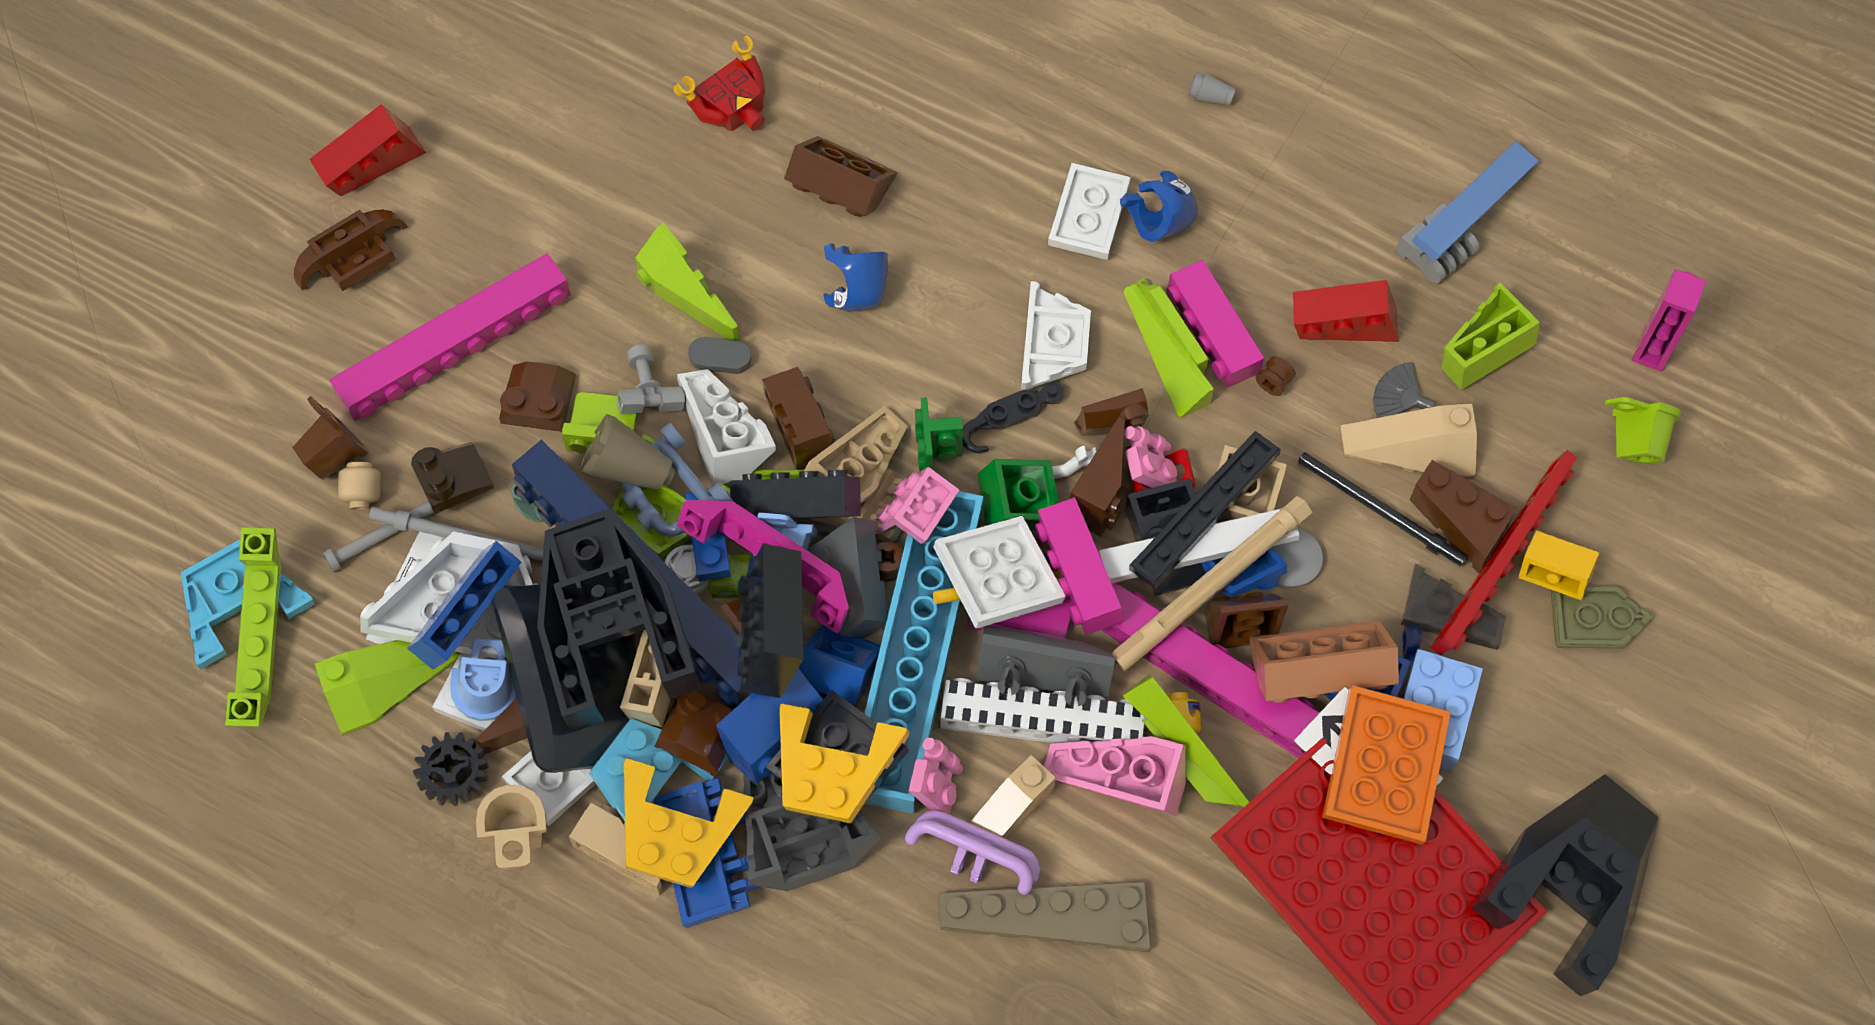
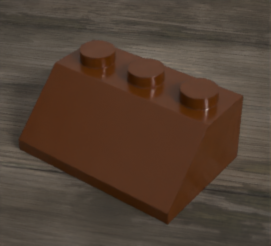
(839, 176)

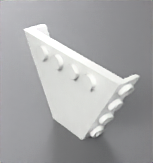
(417, 596)

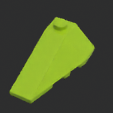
(669, 275)

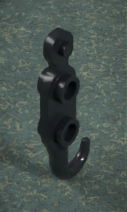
(1010, 411)

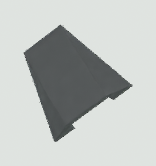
(795, 847)

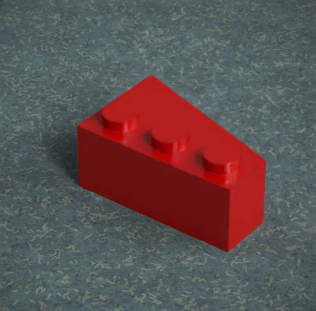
(366, 151)
(1347, 313)

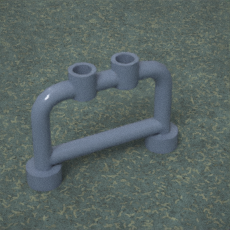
(649, 515)

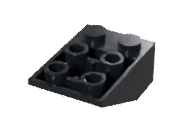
(1149, 513)

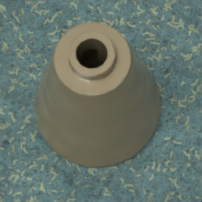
(625, 457)

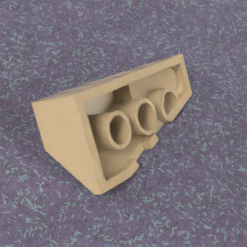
(1415, 438)
(863, 450)

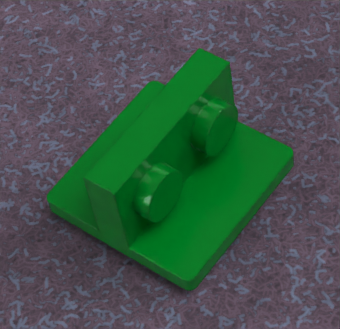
(936, 437)

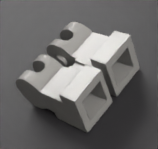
(1436, 270)

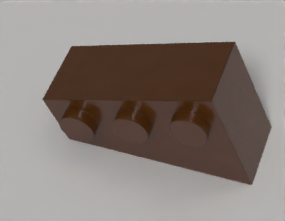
(797, 416)
(1462, 511)

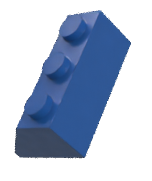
(753, 727)

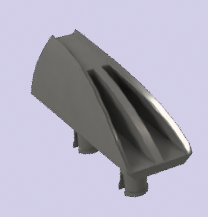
(1044, 662)

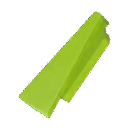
(1171, 346)
(1169, 724)

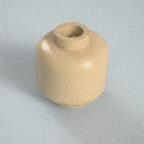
(359, 485)

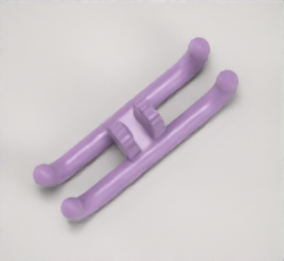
(980, 842)

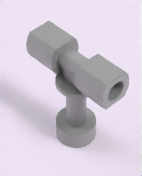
(648, 391)

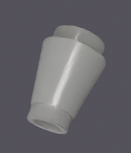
(1211, 90)

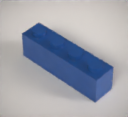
(464, 605)

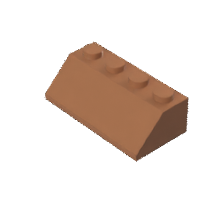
(1324, 660)

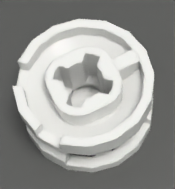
(684, 567)

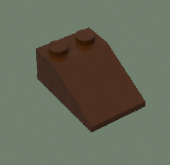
(1100, 483)
(1236, 619)

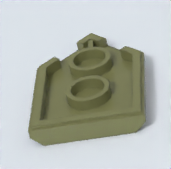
(1599, 621)

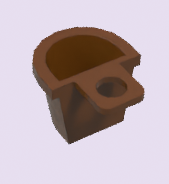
(328, 444)

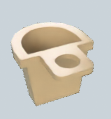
(510, 821)

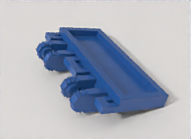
(714, 891)

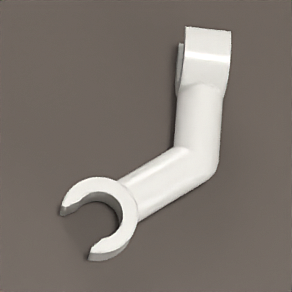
(1081, 459)

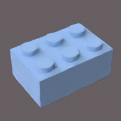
(1446, 686)

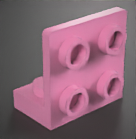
(918, 504)

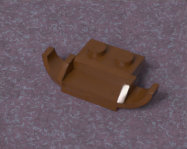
(349, 249)

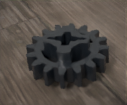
(438, 768)

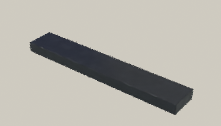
(1204, 509)

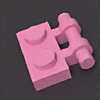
(1147, 458)
(933, 775)

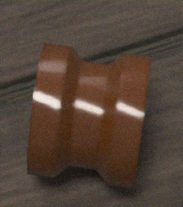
(1275, 376)
(889, 567)

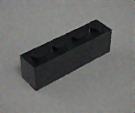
(799, 497)

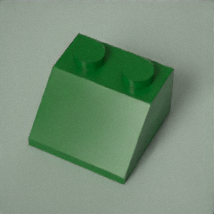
(1016, 489)

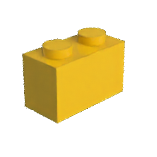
(1558, 565)

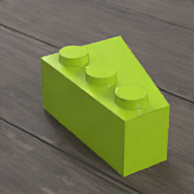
(1490, 339)

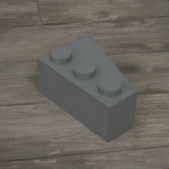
(854, 554)

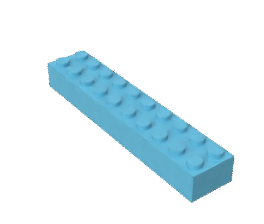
(917, 649)

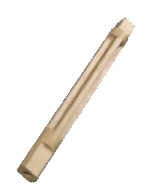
(1211, 583)

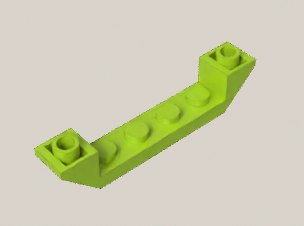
(257, 628)

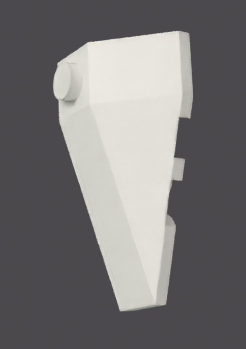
(724, 430)

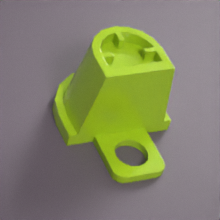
(1643, 429)

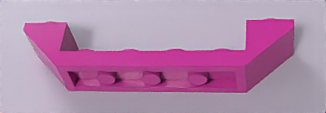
(706, 517)

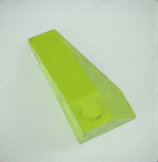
(371, 681)

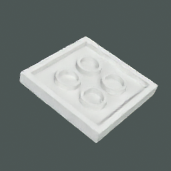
(999, 571)

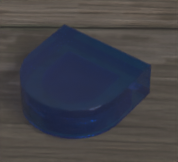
(1411, 641)

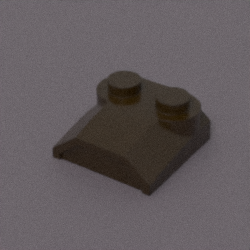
(450, 475)

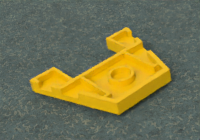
(826, 779)
(668, 841)

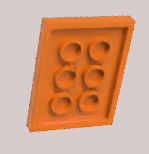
(1386, 765)

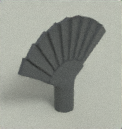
(1399, 392)

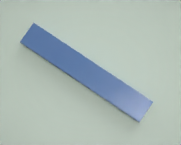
(1475, 201)

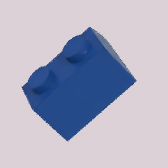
(839, 663)

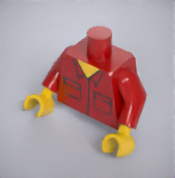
(729, 95)

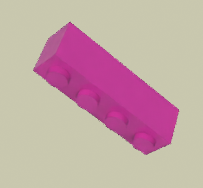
(1668, 319)
(1214, 323)
(1079, 565)

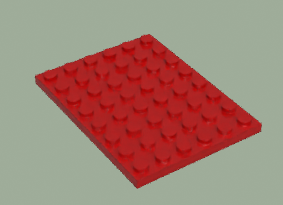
(1369, 905)

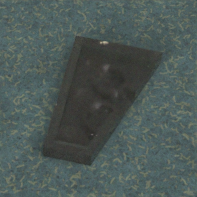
(1434, 601)

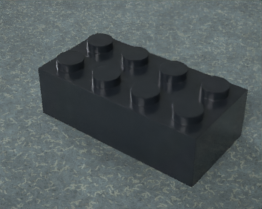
(770, 621)

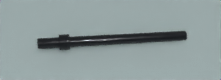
(1434, 542)

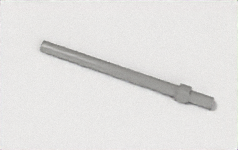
(404, 520)

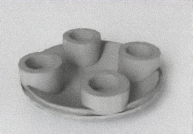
(1302, 559)

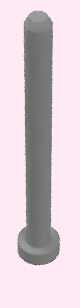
(370, 539)

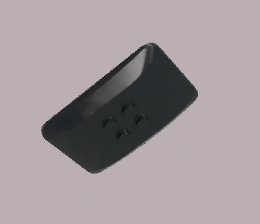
(549, 737)

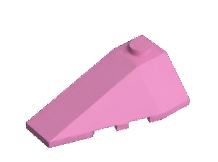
(1131, 770)

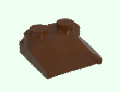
(537, 396)
(1102, 415)
(692, 731)

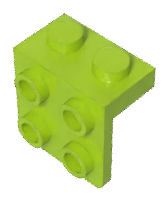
(586, 416)

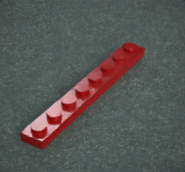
(1499, 562)

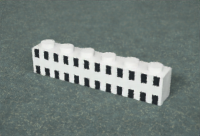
(1036, 714)

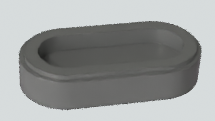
(719, 355)

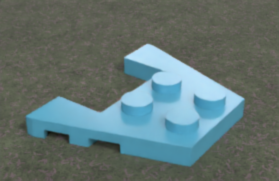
(216, 592)
(637, 743)

